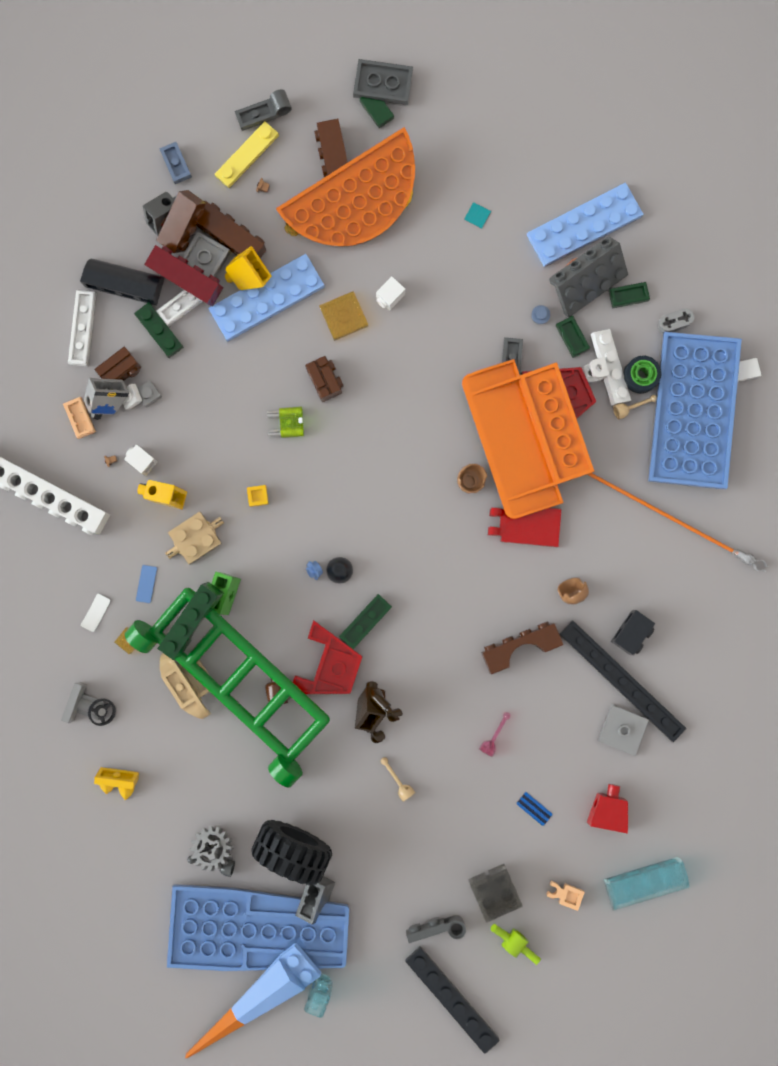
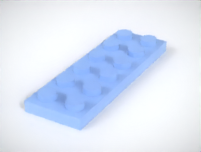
(584, 224)
(253, 306)

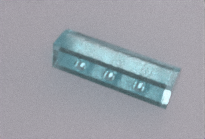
(646, 883)

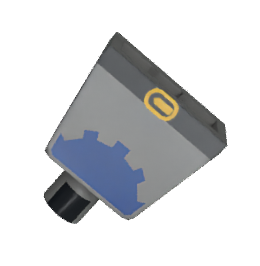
(104, 396)

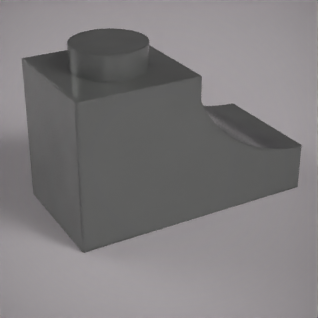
(314, 899)

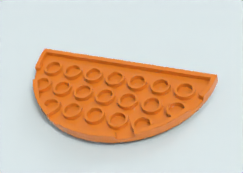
(358, 197)

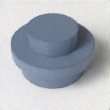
(540, 314)

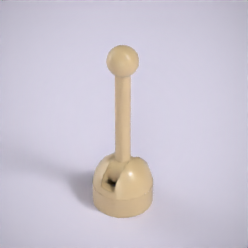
(622, 410)
(405, 791)

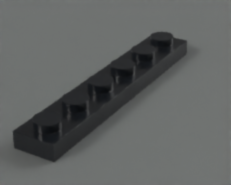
(452, 1000)

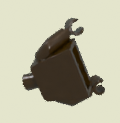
(372, 709)

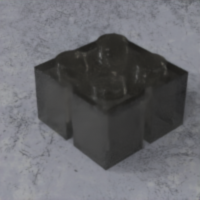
(495, 893)

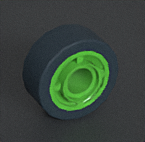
(649, 367)

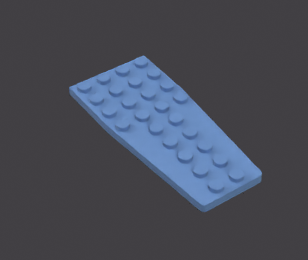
(249, 929)

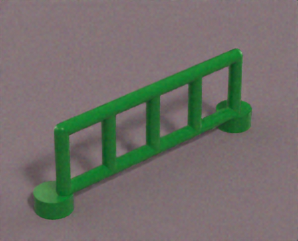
(284, 767)

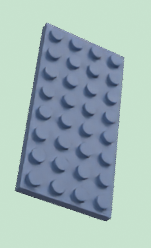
(695, 410)

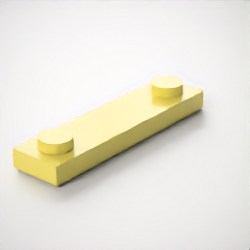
(246, 154)

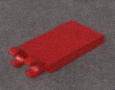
(533, 529)

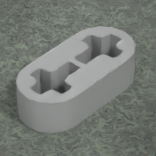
(674, 316)

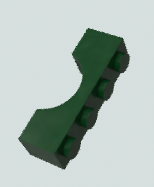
(194, 613)

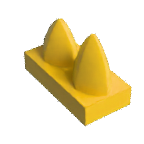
(110, 778)

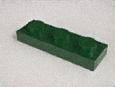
(158, 330)
(365, 621)

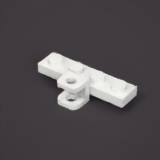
(607, 367)

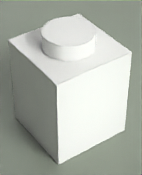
(390, 294)
(140, 460)

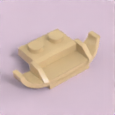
(184, 687)

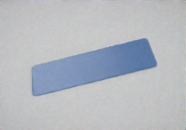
(146, 584)

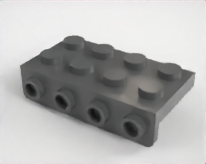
(589, 275)

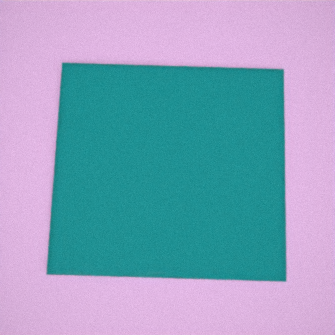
(477, 215)

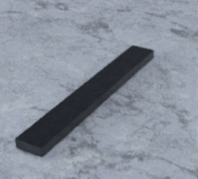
(622, 681)

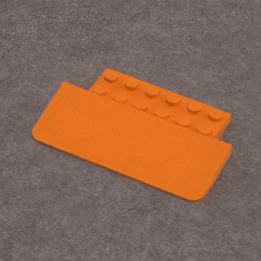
(527, 434)

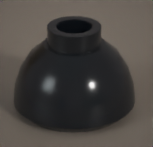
(339, 570)

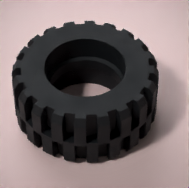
(291, 852)

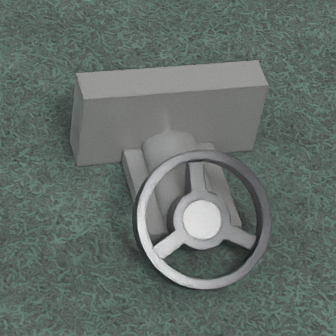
(87, 706)

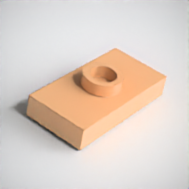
(79, 417)

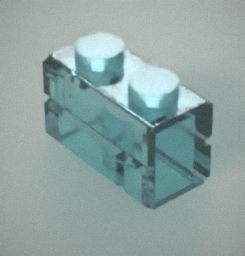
(318, 996)

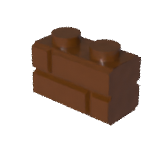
(119, 366)
(324, 378)

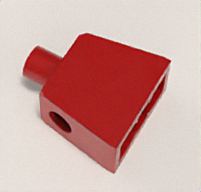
(609, 811)

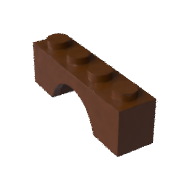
(498, 657)

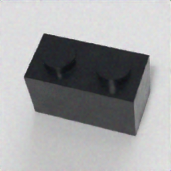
(633, 632)

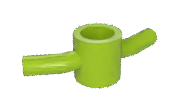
(515, 943)

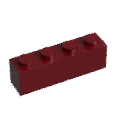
(183, 275)

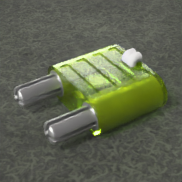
(290, 422)

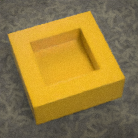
(257, 495)

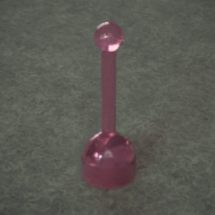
(488, 746)

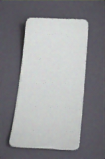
(95, 613)

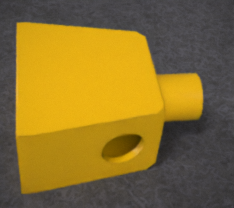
(247, 271)
(163, 494)

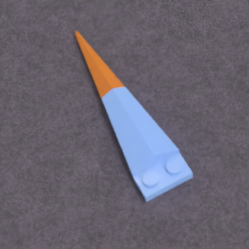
(280, 982)

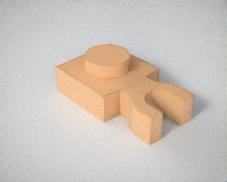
(568, 895)

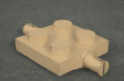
(194, 537)

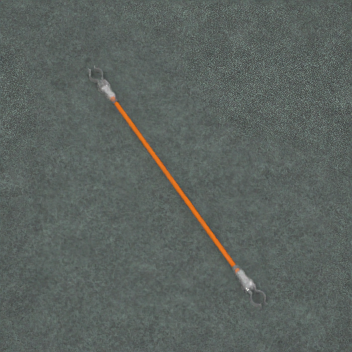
(746, 558)

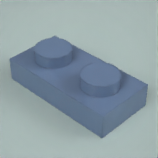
(175, 162)

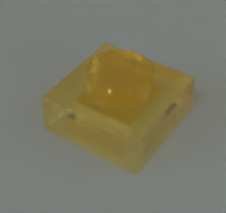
(122, 642)

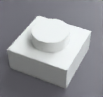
(133, 398)

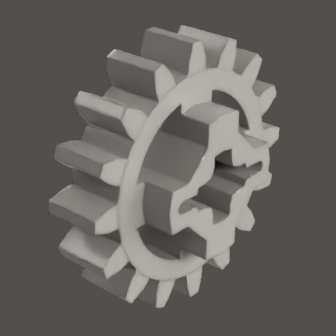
(215, 856)

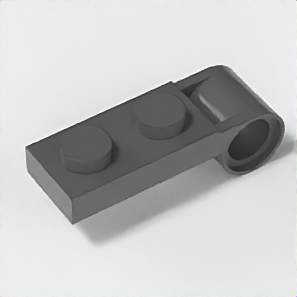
(266, 110)
(434, 927)

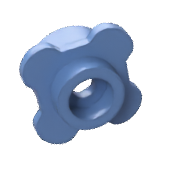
(314, 570)

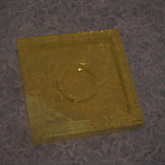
(343, 315)

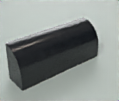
(122, 281)

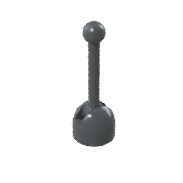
(227, 870)

